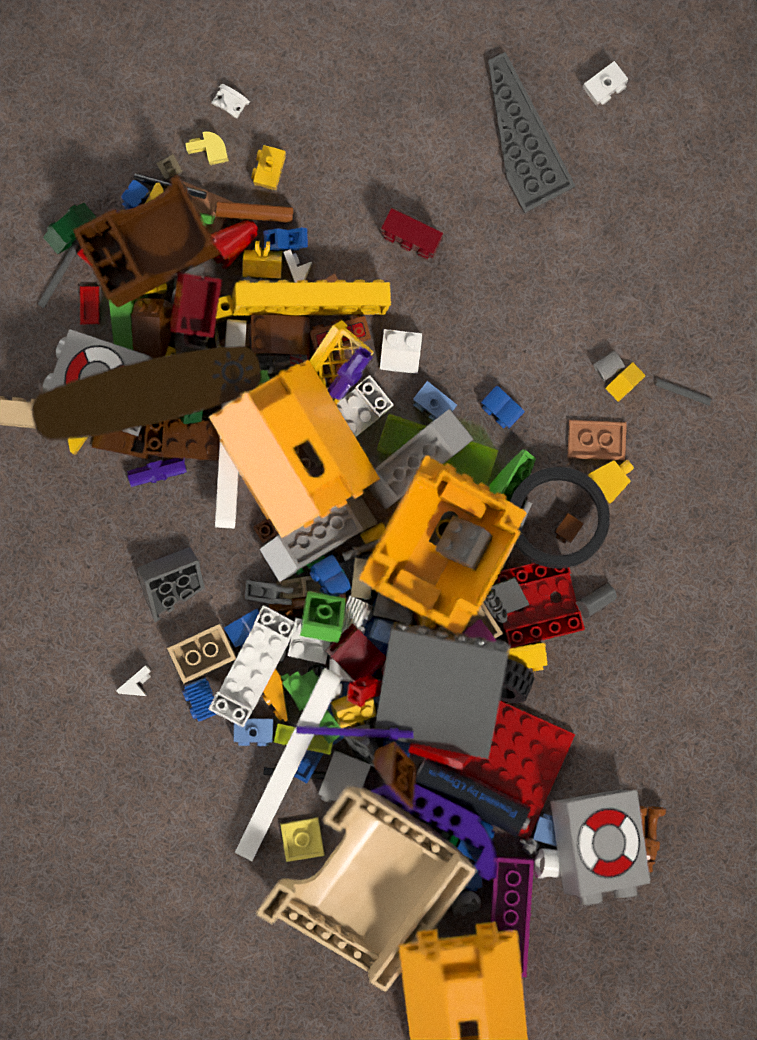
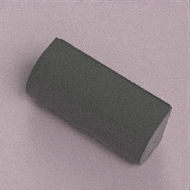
(596, 600)

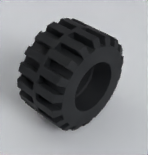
(516, 682)

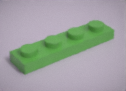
(301, 693)

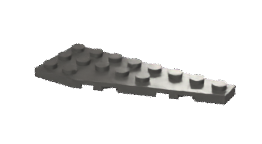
(528, 152)

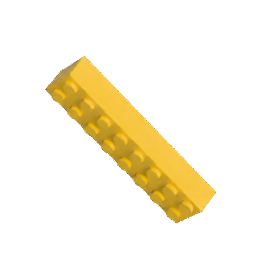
(311, 298)

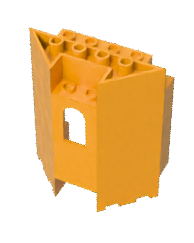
(260, 439)
(416, 574)
(464, 982)

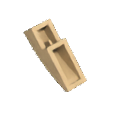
(300, 587)

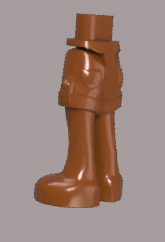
(652, 845)

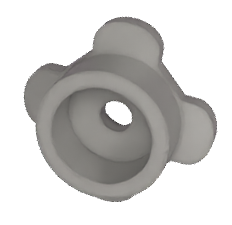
(530, 846)

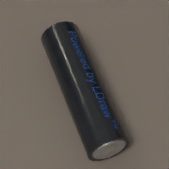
(473, 796)

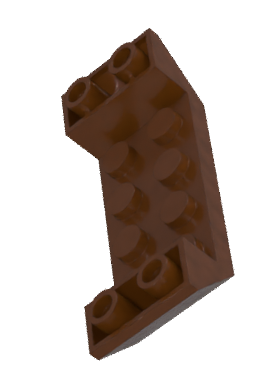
(182, 440)

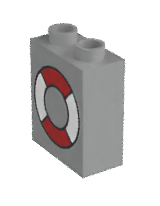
(84, 356)
(600, 845)

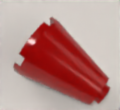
(233, 241)

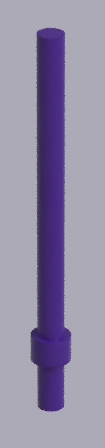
(392, 734)

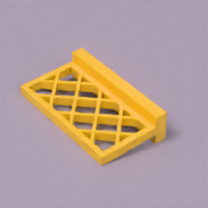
(328, 345)

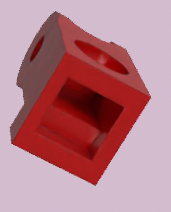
(363, 689)

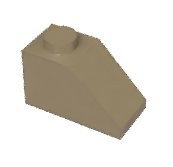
(360, 588)

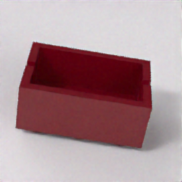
(411, 234)
(195, 305)

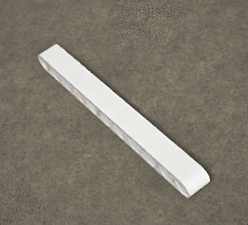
(226, 469)
(287, 765)

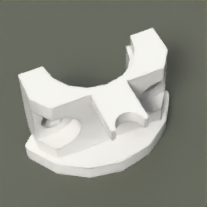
(230, 100)

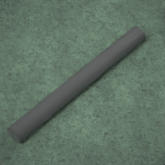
(59, 274)

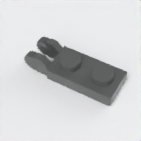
(267, 592)

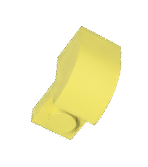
(212, 144)

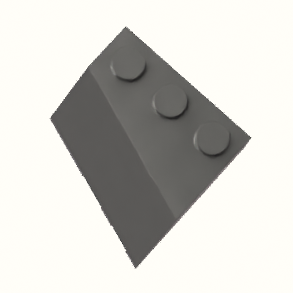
(170, 580)

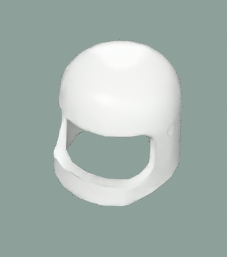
(551, 866)

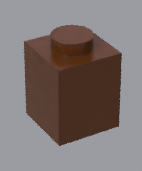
(568, 529)

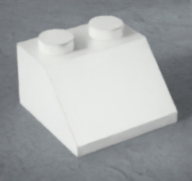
(400, 351)

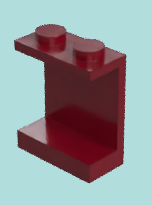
(356, 653)

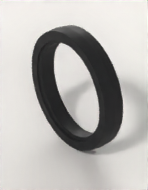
(595, 492)

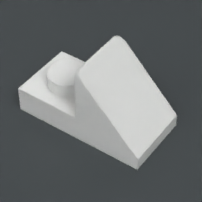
(300, 272)
(336, 668)
(132, 687)

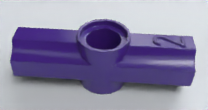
(350, 373)
(156, 471)

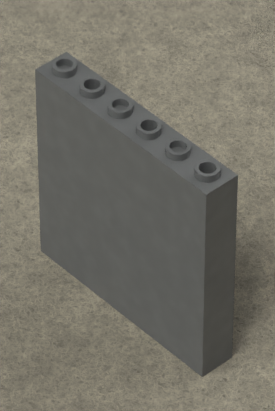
(442, 688)

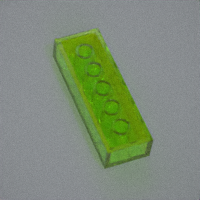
(472, 459)

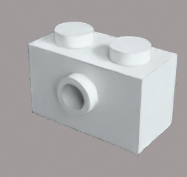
(606, 83)

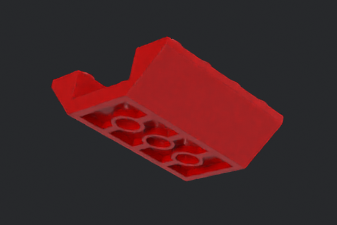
(542, 617)

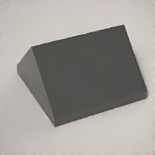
(364, 747)

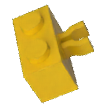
(269, 167)
(262, 262)
(349, 714)

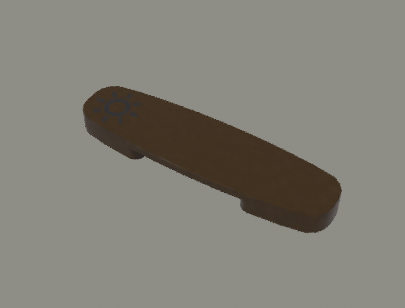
(145, 393)

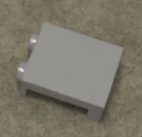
(343, 773)

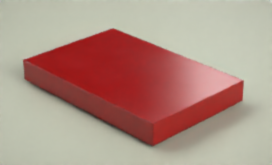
(443, 756)

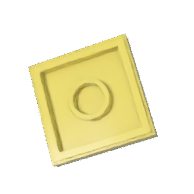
(302, 839)

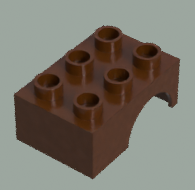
(146, 244)

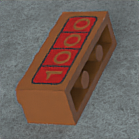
(356, 325)

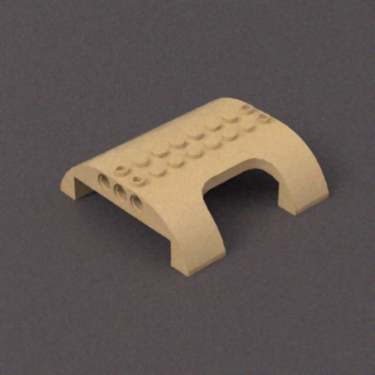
(375, 887)

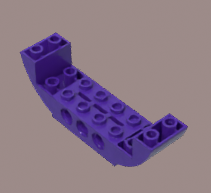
(469, 828)

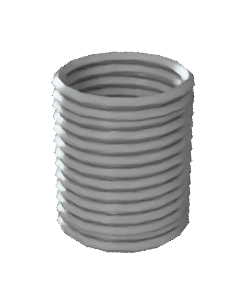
(609, 365)

